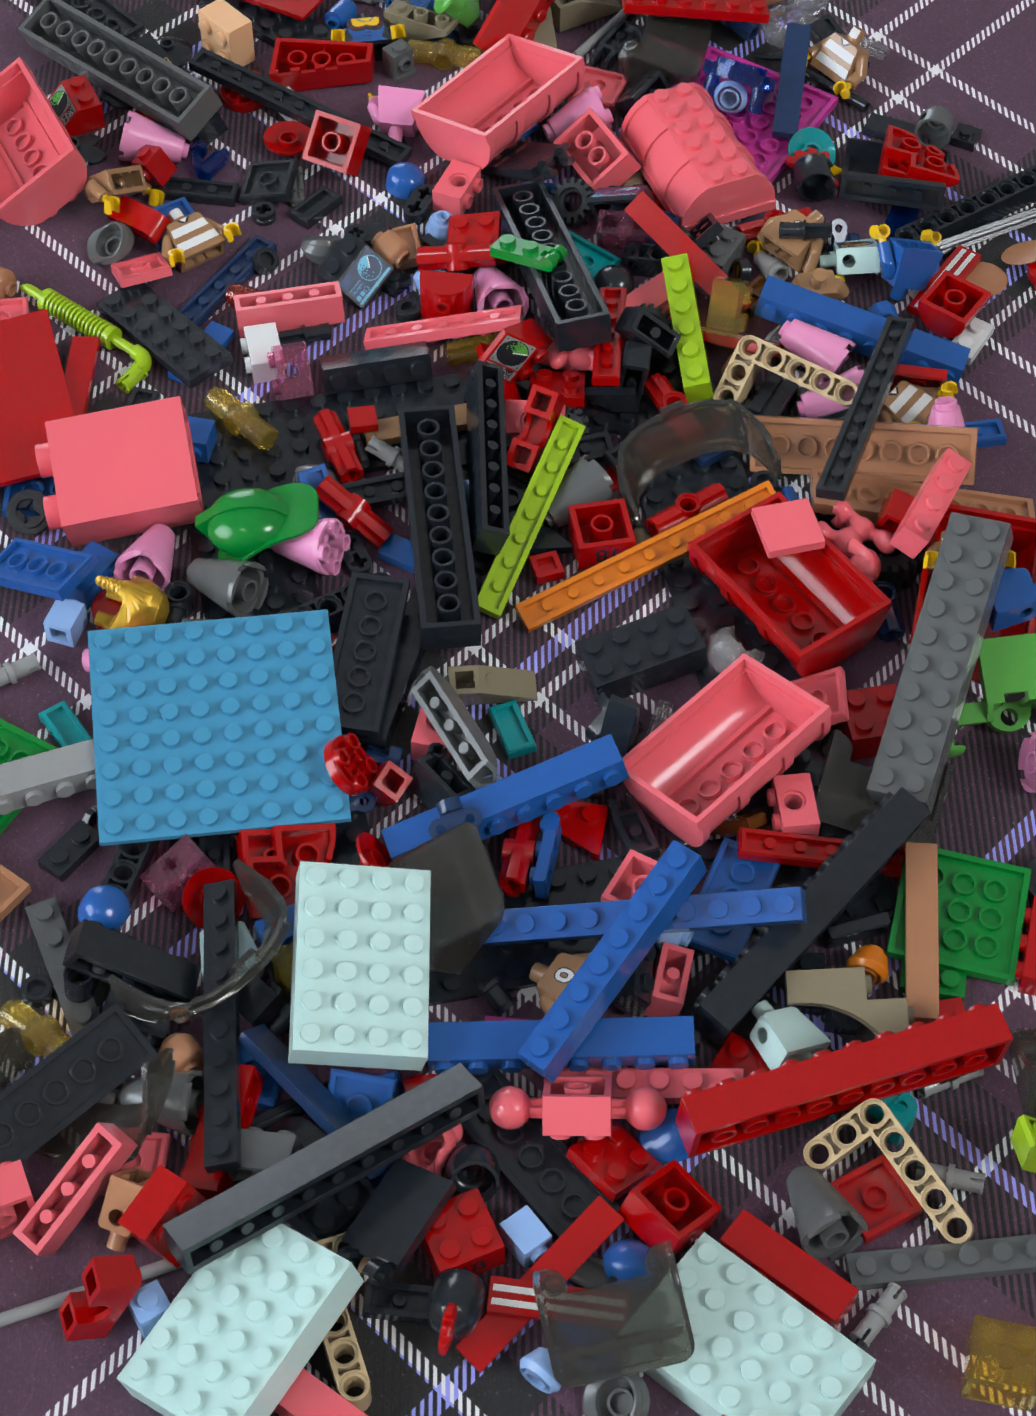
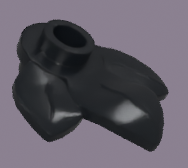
(87, 147)

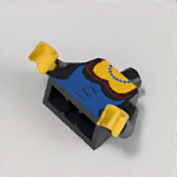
(369, 30)

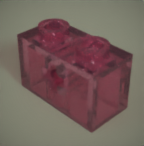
(618, 229)
(297, 356)
(173, 869)

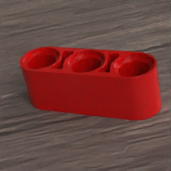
(141, 219)

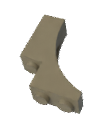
(847, 992)

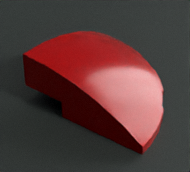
(908, 158)
(278, 852)

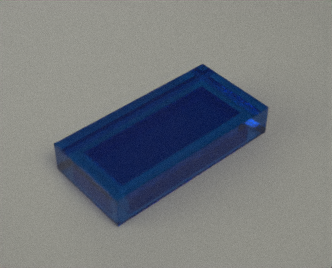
(901, 216)

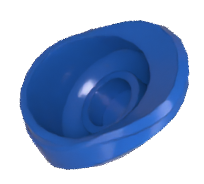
(664, 1141)

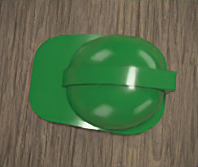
(258, 518)

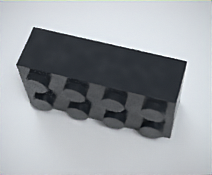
(642, 653)

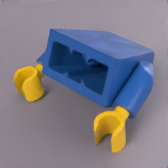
(906, 261)

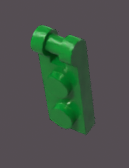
(528, 252)

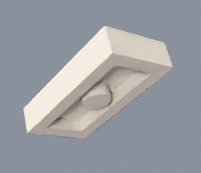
(975, 337)

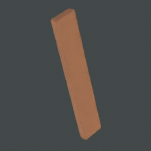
(921, 930)

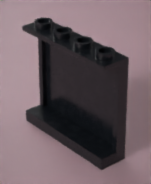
(862, 182)

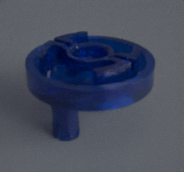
(741, 73)

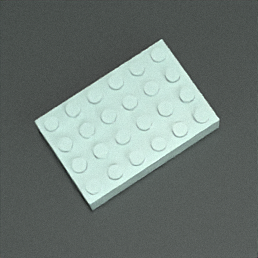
(360, 966)
(242, 1328)
(757, 1345)

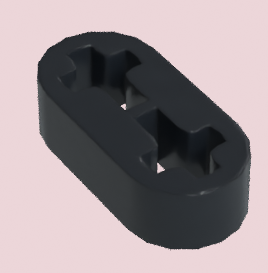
(415, 203)
(358, 554)

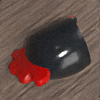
(811, 173)
(455, 1305)

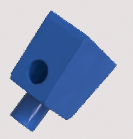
(1014, 599)

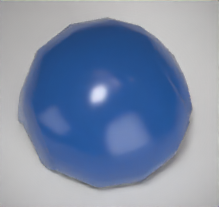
(403, 179)
(105, 905)
(625, 1259)

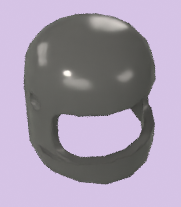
(937, 124)

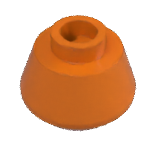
(874, 961)

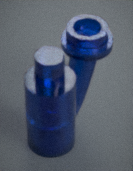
(212, 165)

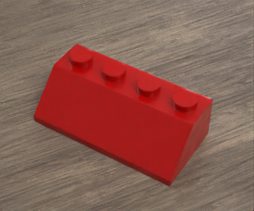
(514, 18)

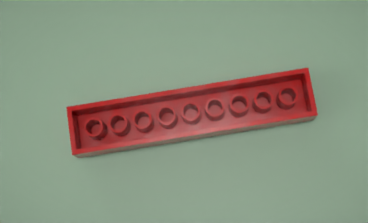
(842, 1079)

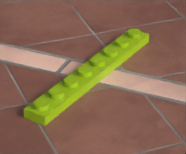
(529, 516)

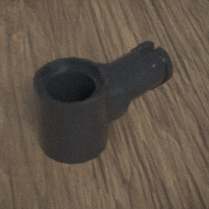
(180, 601)

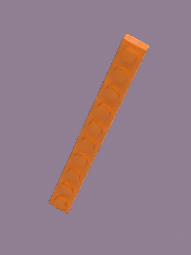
(632, 563)

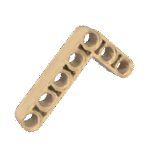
(786, 369)
(899, 1160)
(345, 1342)

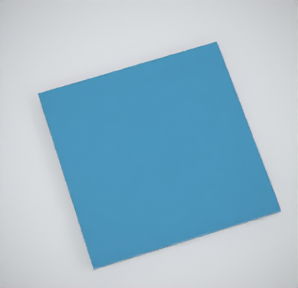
(214, 726)

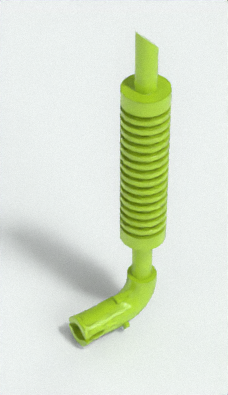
(93, 326)

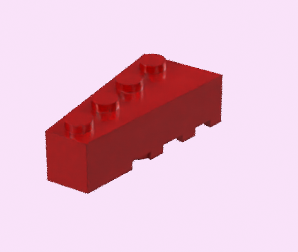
(321, 63)

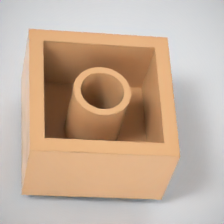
(226, 32)

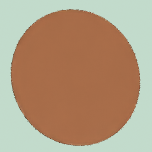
(1020, 253)
(988, 277)

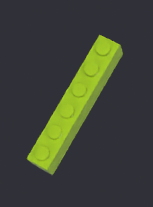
(687, 323)

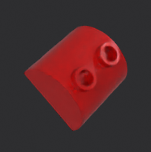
(445, 293)
(951, 305)

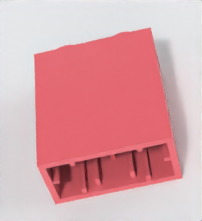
(120, 471)

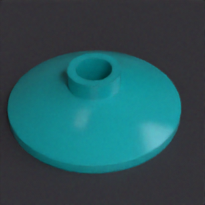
(812, 138)

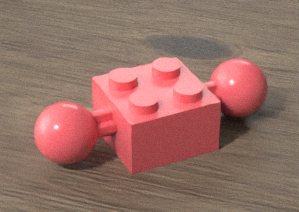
(578, 1107)

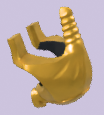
(141, 603)

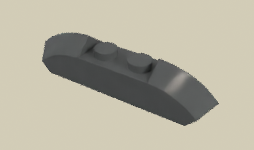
(456, 727)

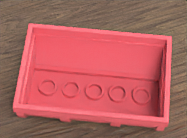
(497, 99)
(37, 157)
(694, 157)
(723, 748)

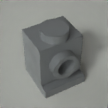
(398, 61)

